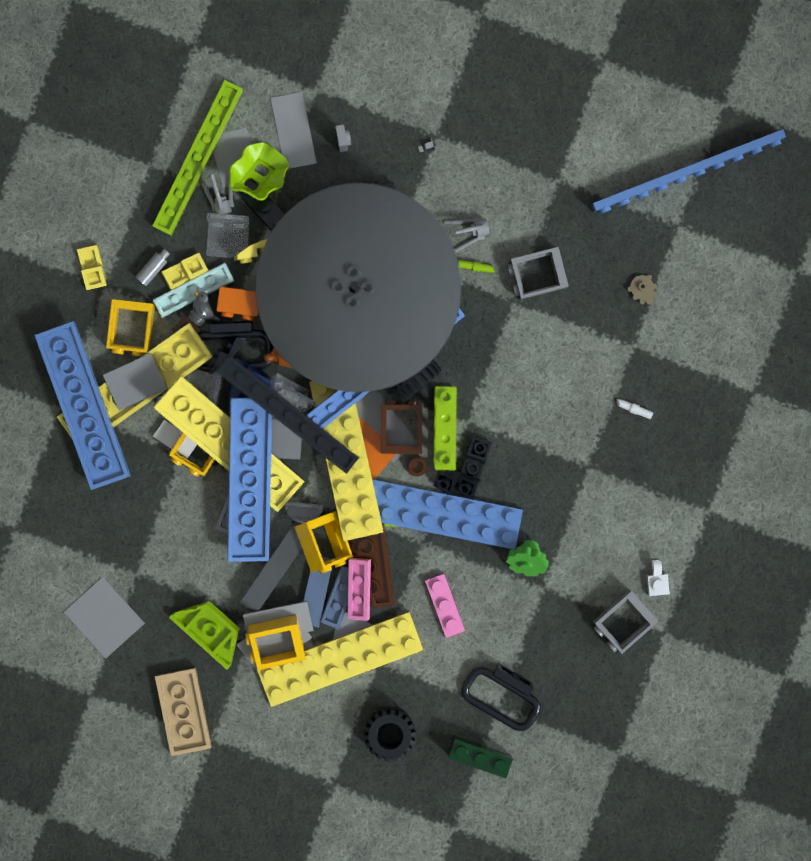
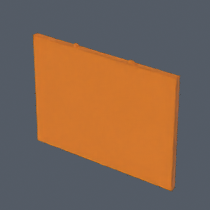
(372, 443)

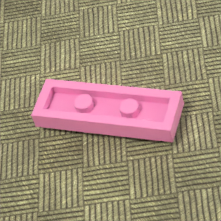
(359, 589)
(444, 605)

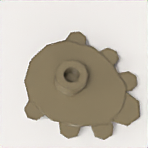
(643, 289)

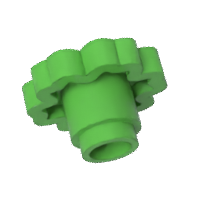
(527, 559)

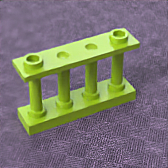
(445, 428)

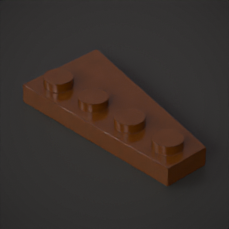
(376, 549)

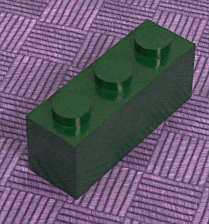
(480, 756)

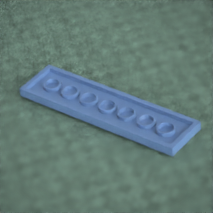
(82, 405)
(249, 481)
(448, 515)

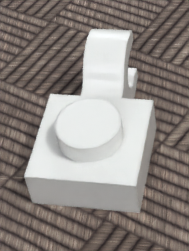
(658, 582)

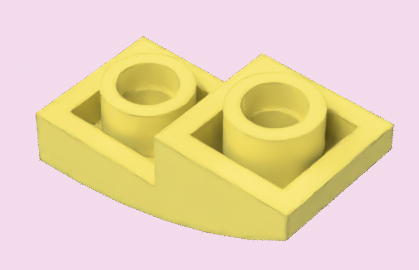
(250, 252)

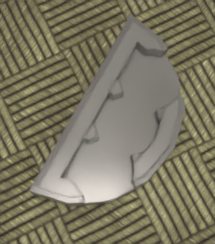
(303, 512)

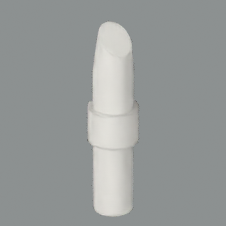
(634, 408)

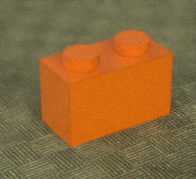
(237, 302)

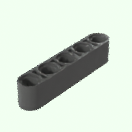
(272, 571)

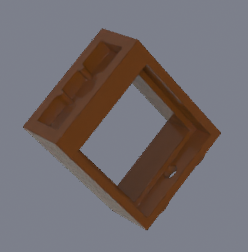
(392, 405)

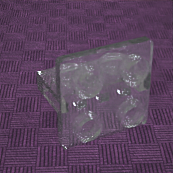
(292, 392)

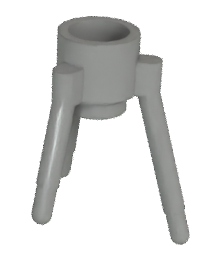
(221, 204)
(477, 228)

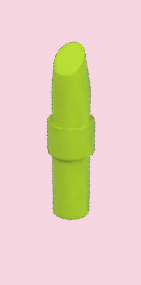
(476, 266)

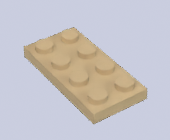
(183, 711)

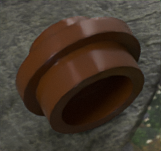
(416, 466)

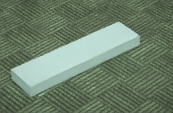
(185, 293)

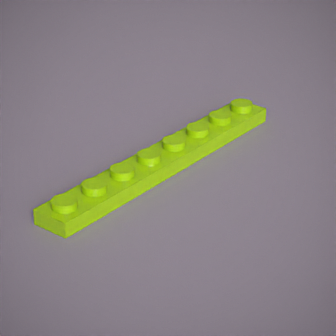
(197, 158)

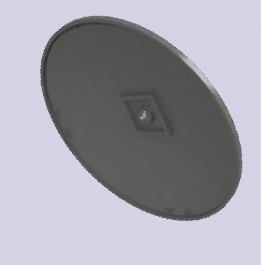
(404, 295)

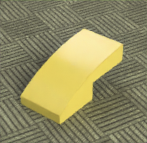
(92, 267)
(184, 271)

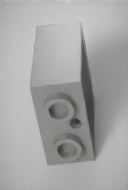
(558, 268)
(637, 634)

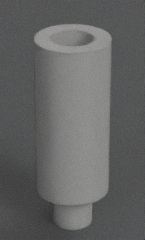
(152, 267)

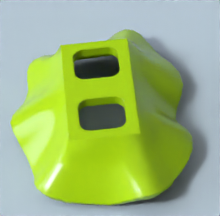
(244, 169)

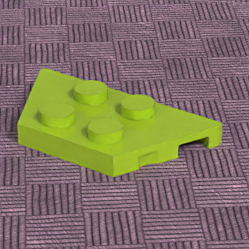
(210, 630)

